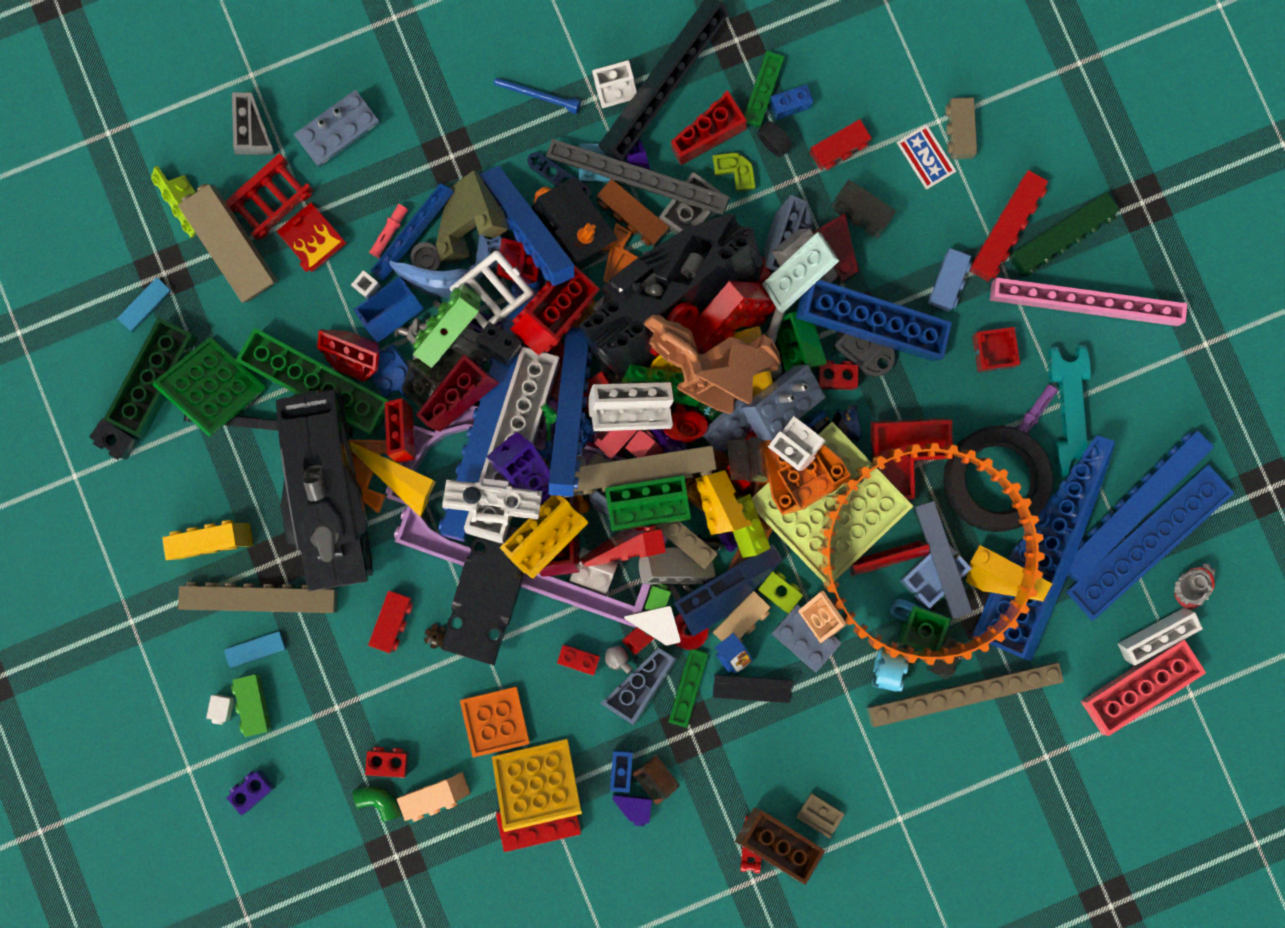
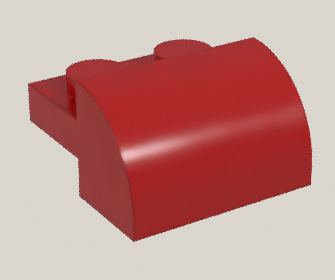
(517, 257)

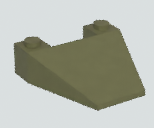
(467, 208)

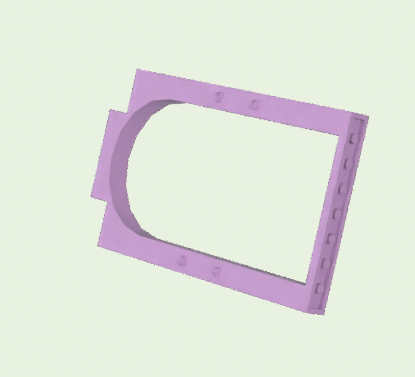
(419, 535)

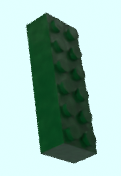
(137, 398)

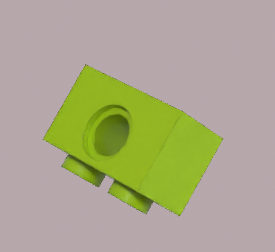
(789, 600)

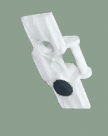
(493, 493)

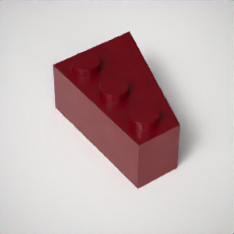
(839, 239)

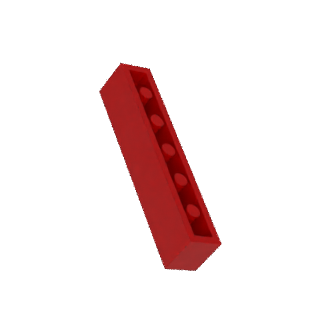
(1008, 225)

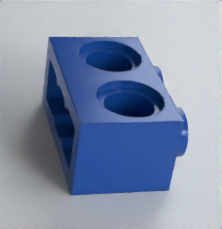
(791, 102)

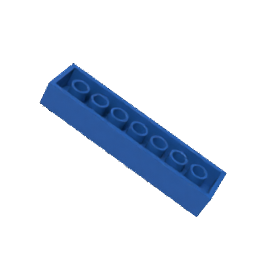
(874, 320)

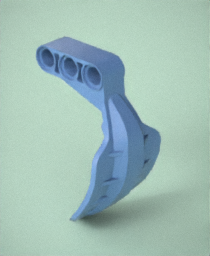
(439, 282)

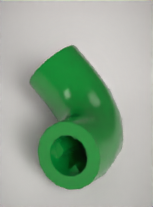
(377, 798)

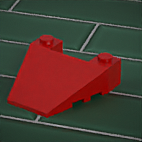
(625, 544)

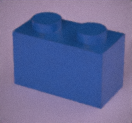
(621, 771)

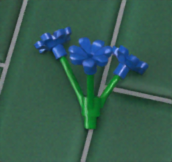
(551, 416)

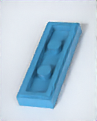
(144, 304)
(255, 649)

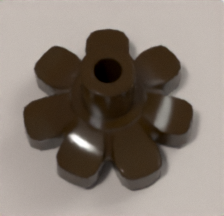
(431, 636)

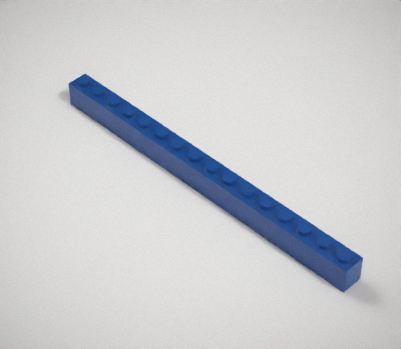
(485, 422)

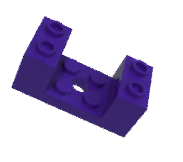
(519, 463)

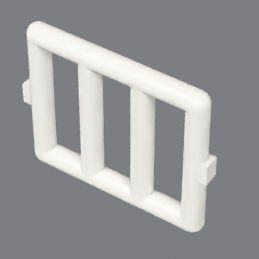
(513, 272)

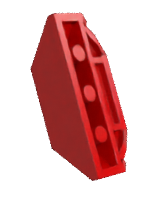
(349, 353)

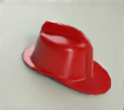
(687, 426)

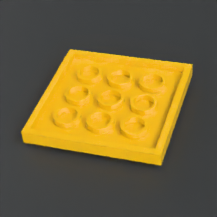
(536, 785)

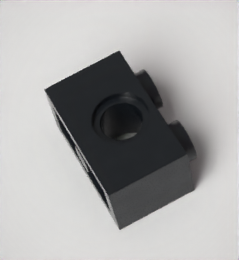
(124, 442)

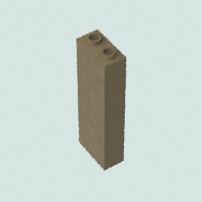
(227, 242)

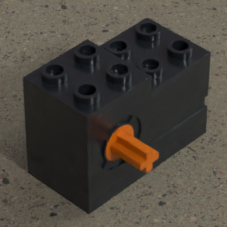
(574, 223)

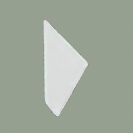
(658, 624)

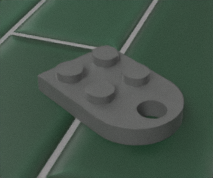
(865, 354)

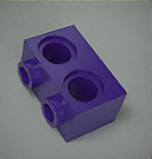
(252, 795)

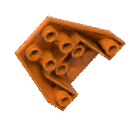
(797, 489)

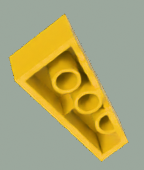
(207, 540)

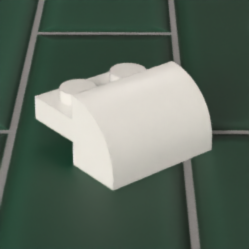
(614, 84)
(797, 444)
(596, 577)

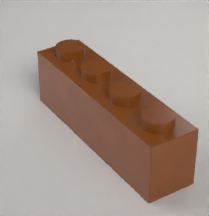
(632, 213)

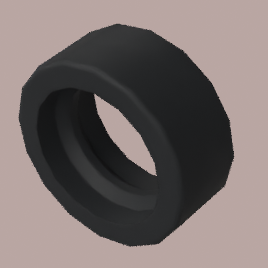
(774, 139)

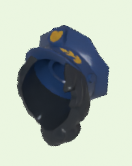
(848, 423)

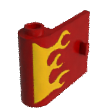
(311, 238)

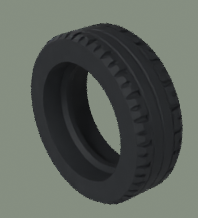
(1036, 460)

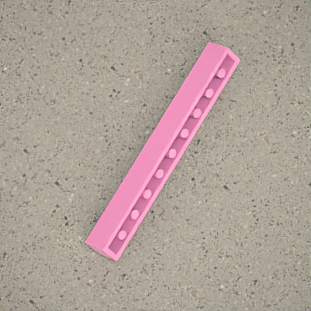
(1088, 302)

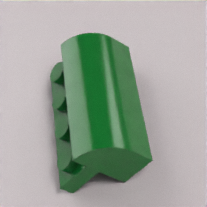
(647, 503)

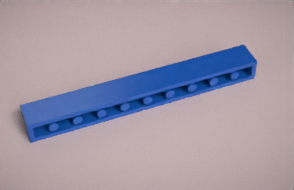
(570, 414)
(1139, 502)

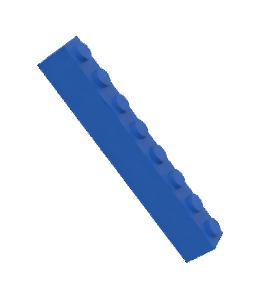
(529, 228)

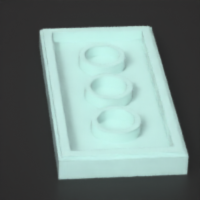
(800, 272)

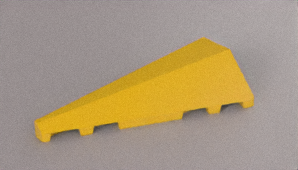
(406, 483)

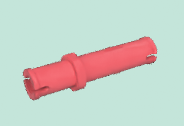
(388, 231)

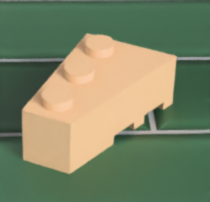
(433, 797)

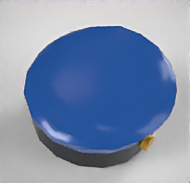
(817, 421)

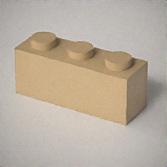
(743, 617)

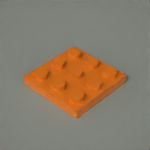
(494, 721)

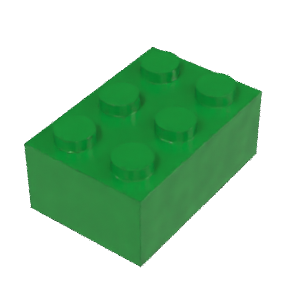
(799, 343)

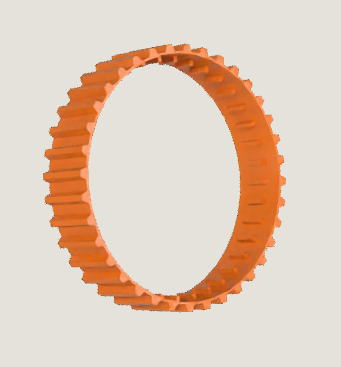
(1030, 572)

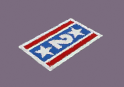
(926, 156)

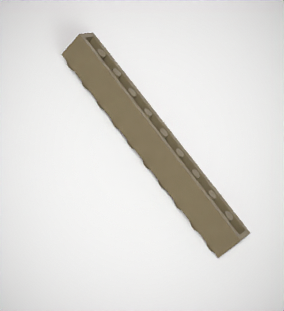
(965, 694)

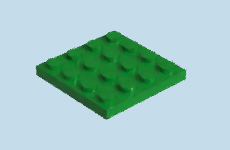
(209, 386)

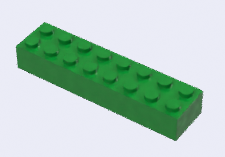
(303, 374)

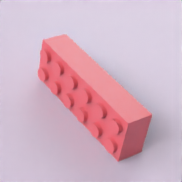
(1142, 687)

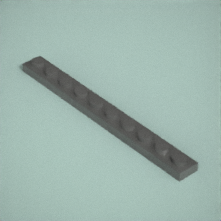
(638, 177)

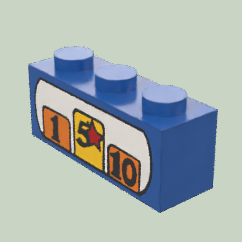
(733, 654)

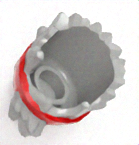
(1195, 586)

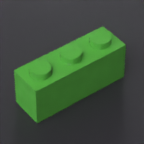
(251, 705)

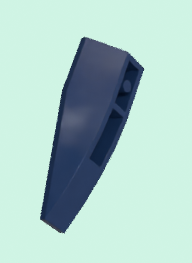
(724, 593)

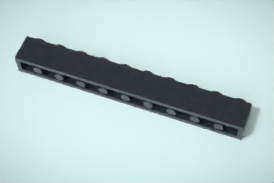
(663, 79)

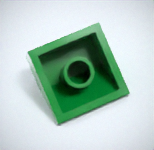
(924, 629)

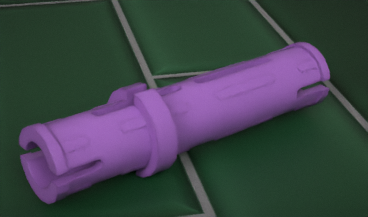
(1040, 405)

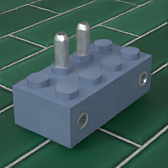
(337, 128)
(786, 397)

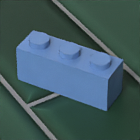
(949, 280)

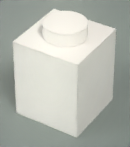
(366, 285)
(220, 708)

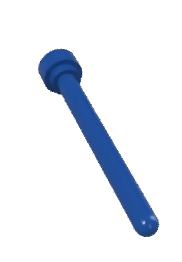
(572, 105)

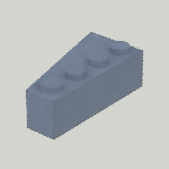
(639, 688)

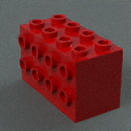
(554, 312)

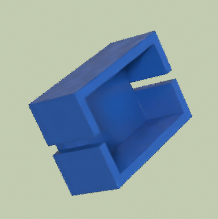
(388, 309)

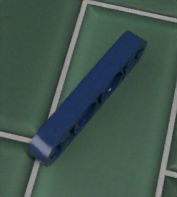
(561, 173)

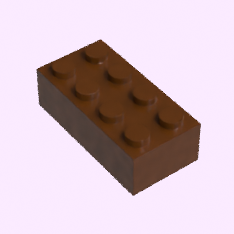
(779, 845)

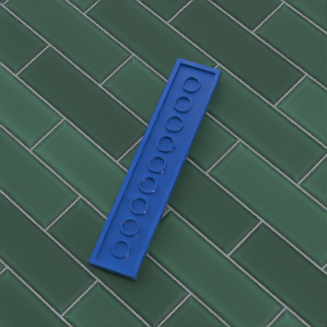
(1150, 542)

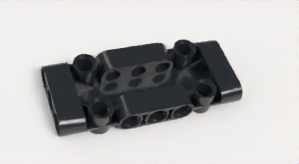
(483, 602)

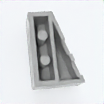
(248, 128)

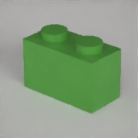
(658, 596)

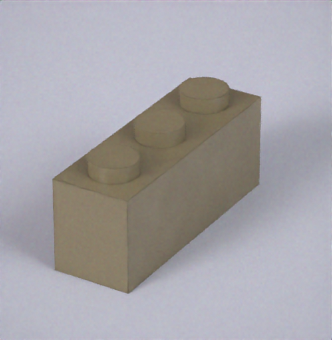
(961, 128)

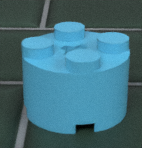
(889, 671)

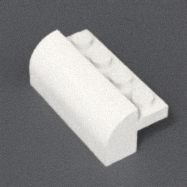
(631, 406)

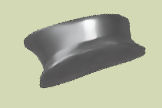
(426, 257)

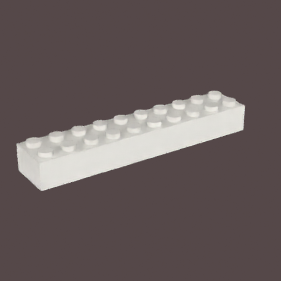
(520, 413)

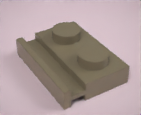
(820, 815)

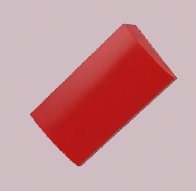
(889, 557)

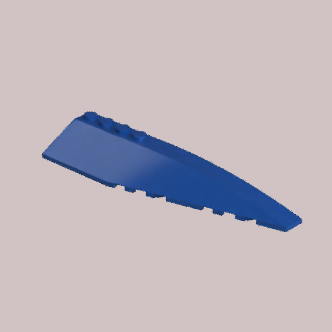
(1062, 530)

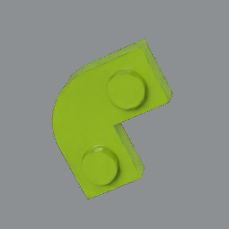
(736, 164)

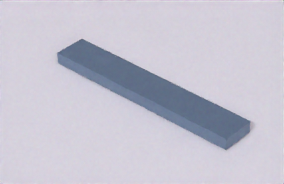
(943, 560)

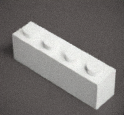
(1160, 636)

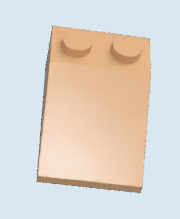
(822, 617)

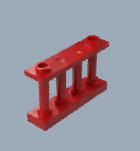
(264, 178)

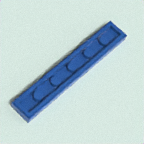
(412, 230)

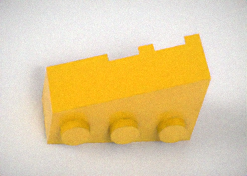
(720, 504)

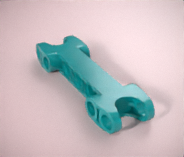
(1070, 377)

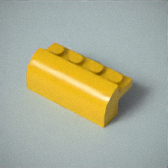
(543, 537)

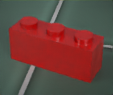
(840, 145)
(399, 430)
(391, 622)

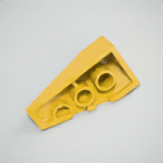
(998, 575)

